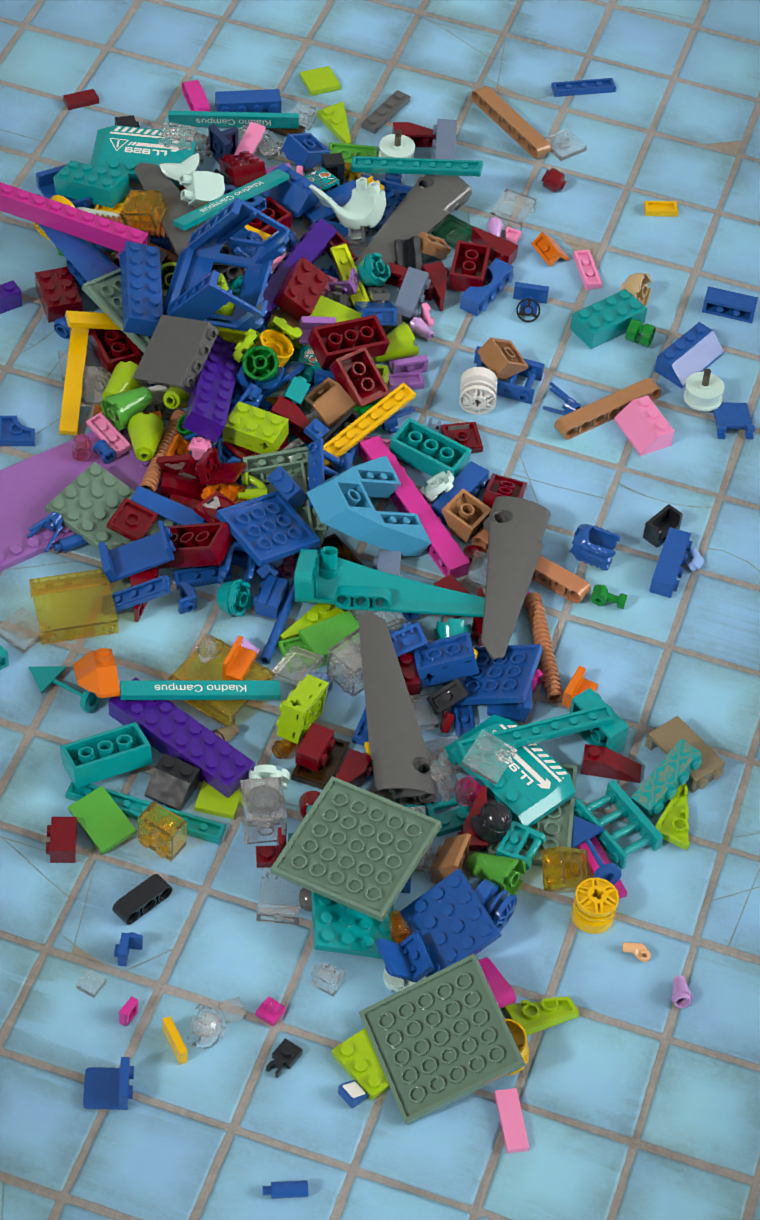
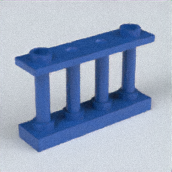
(516, 392)
(316, 465)

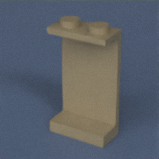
(670, 734)

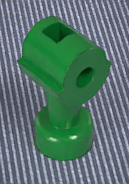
(601, 595)

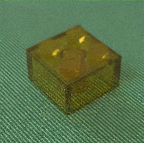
(143, 209)
(162, 831)

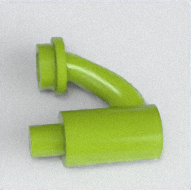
(252, 493)

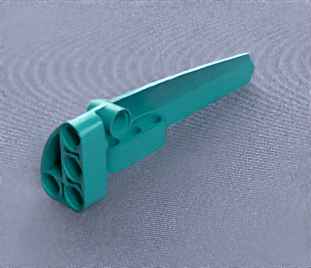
(352, 586)

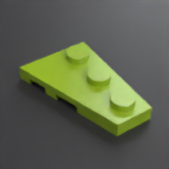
(542, 1014)

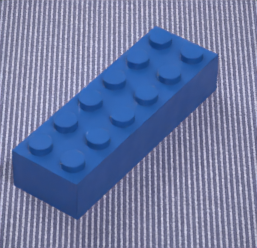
(141, 288)

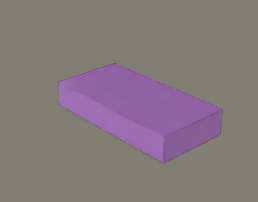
(412, 380)

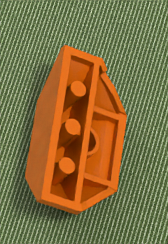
(98, 673)

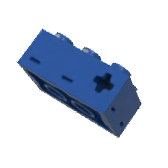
(446, 660)

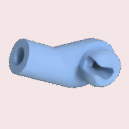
(697, 560)

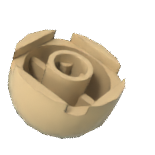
(638, 286)

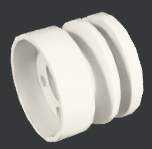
(478, 390)

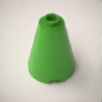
(126, 404)
(498, 869)

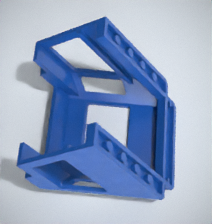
(193, 285)

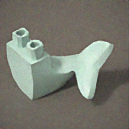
(200, 185)
(364, 207)

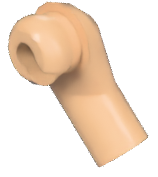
(638, 950)

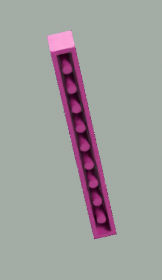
(68, 219)
(408, 499)

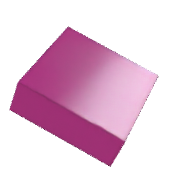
(128, 1011)

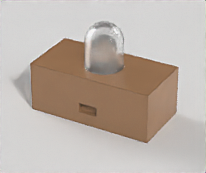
(433, 247)

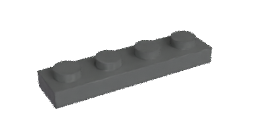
(385, 111)

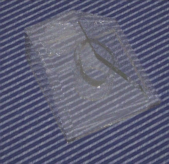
(93, 385)

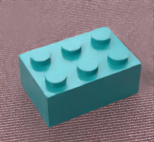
(608, 736)

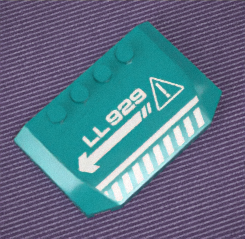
(125, 147)
(531, 783)

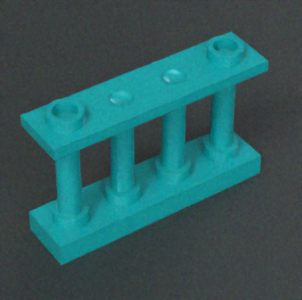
(627, 809)

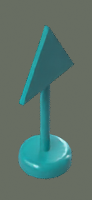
(46, 675)

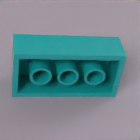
(85, 180)
(607, 318)
(428, 449)
(106, 755)

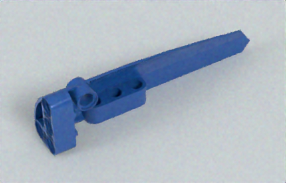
(82, 256)

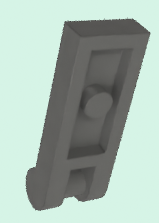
(378, 294)

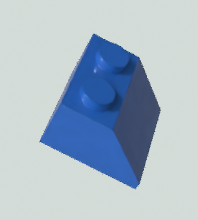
(304, 150)

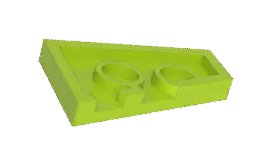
(361, 1063)

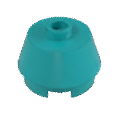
(373, 270)
(234, 597)
(451, 628)

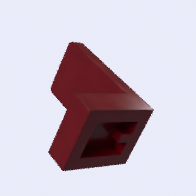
(268, 854)

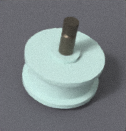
(396, 146)
(703, 391)

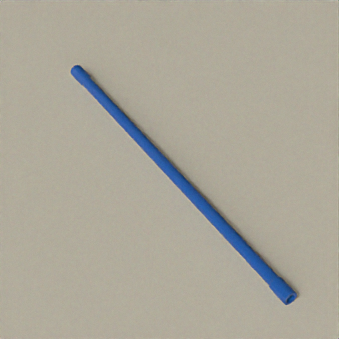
(269, 648)

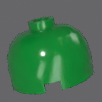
(260, 363)

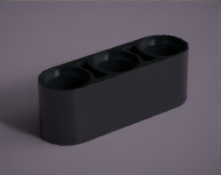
(142, 899)

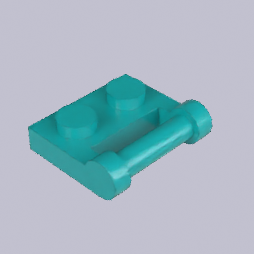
(452, 819)
(515, 840)

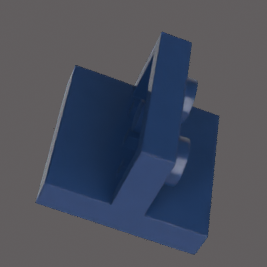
(223, 141)

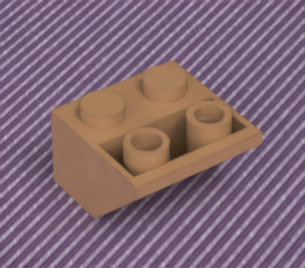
(329, 401)

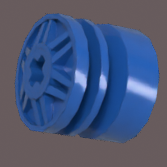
(498, 906)

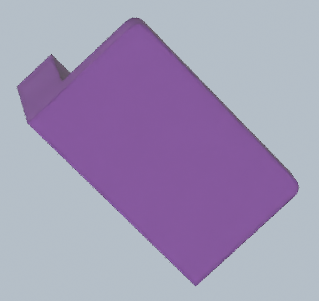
(306, 324)
(409, 365)

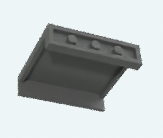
(176, 353)

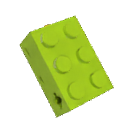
(255, 429)
(301, 708)

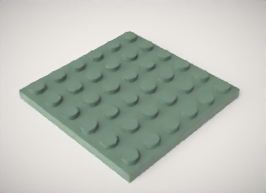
(356, 848)
(441, 1039)

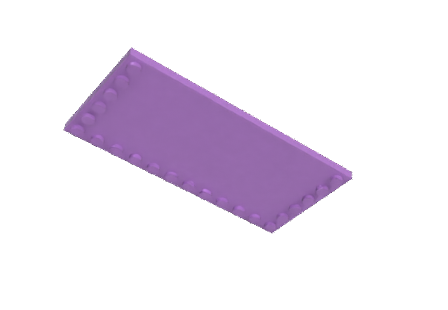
(36, 482)

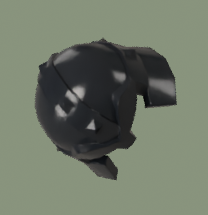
(493, 821)

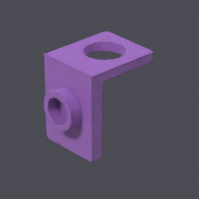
(349, 286)

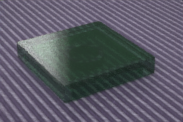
(453, 230)

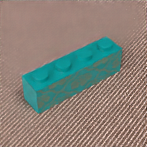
(666, 778)

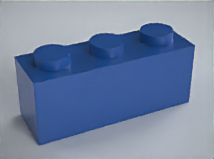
(729, 304)

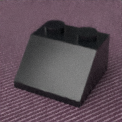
(172, 782)

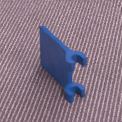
(733, 416)

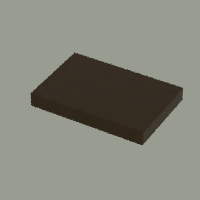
(322, 776)

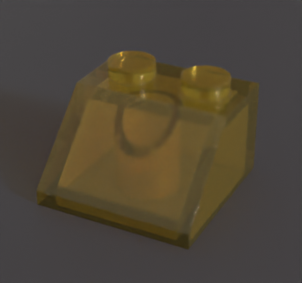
(564, 869)

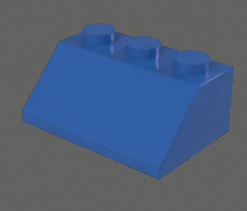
(293, 193)

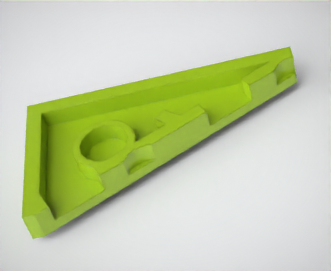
(336, 121)
(315, 615)
(674, 820)

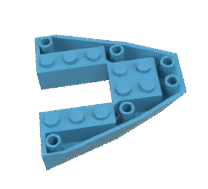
(346, 506)

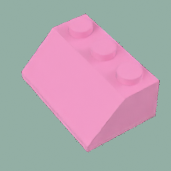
(645, 426)

